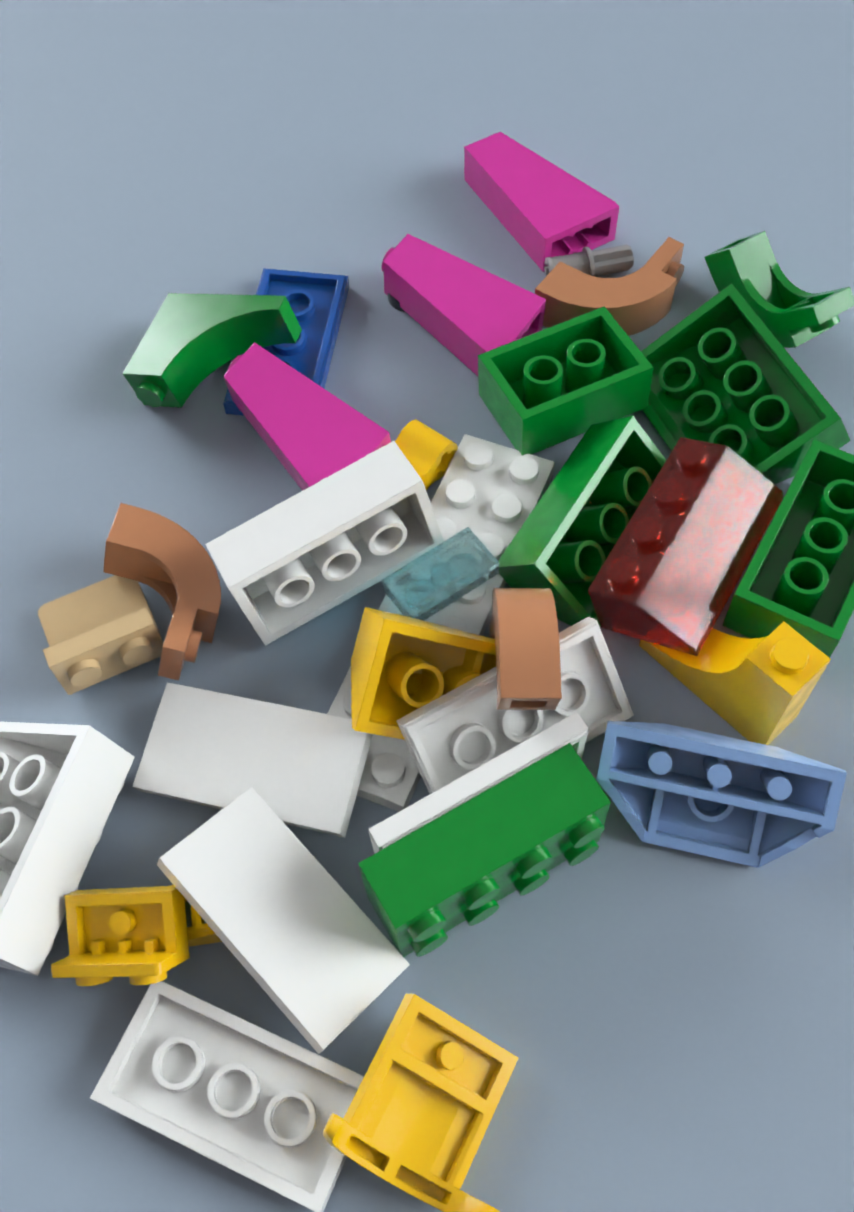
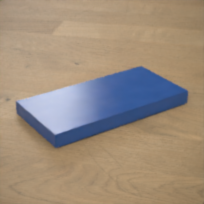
(319, 307)

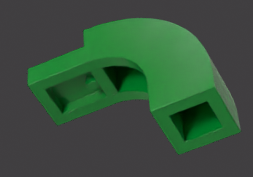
(783, 307)

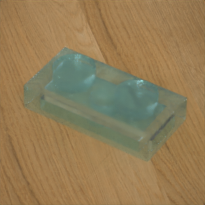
(441, 576)

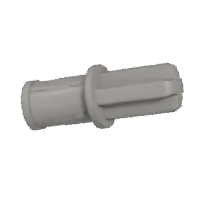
(596, 262)

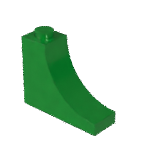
(200, 334)

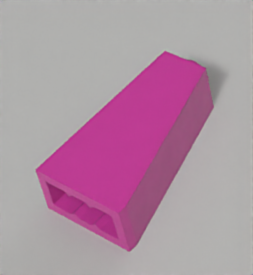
(537, 200)
(458, 301)
(299, 419)

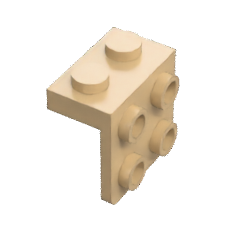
(99, 633)

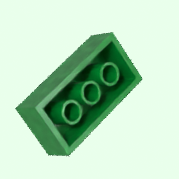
(805, 557)
(486, 851)

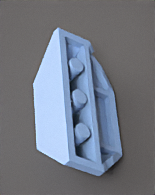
(717, 792)

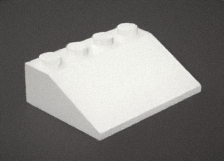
(53, 810)

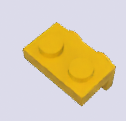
(123, 935)

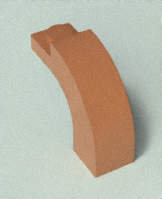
(633, 300)
(177, 567)
(526, 648)

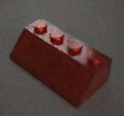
(685, 547)

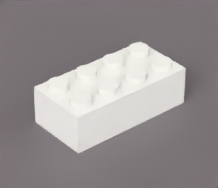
(327, 542)

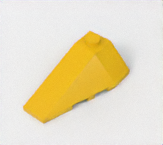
(407, 664)

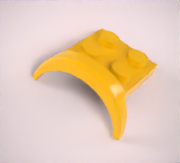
(425, 1106)

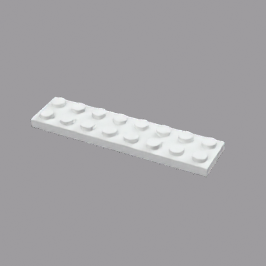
(493, 495)

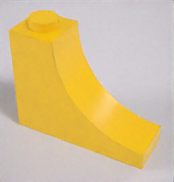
(748, 681)

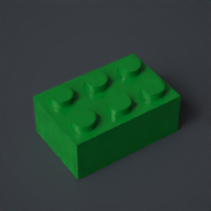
(564, 380)

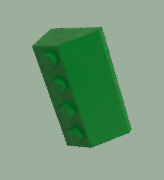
(583, 516)

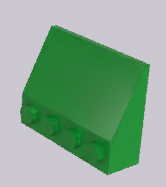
(736, 386)

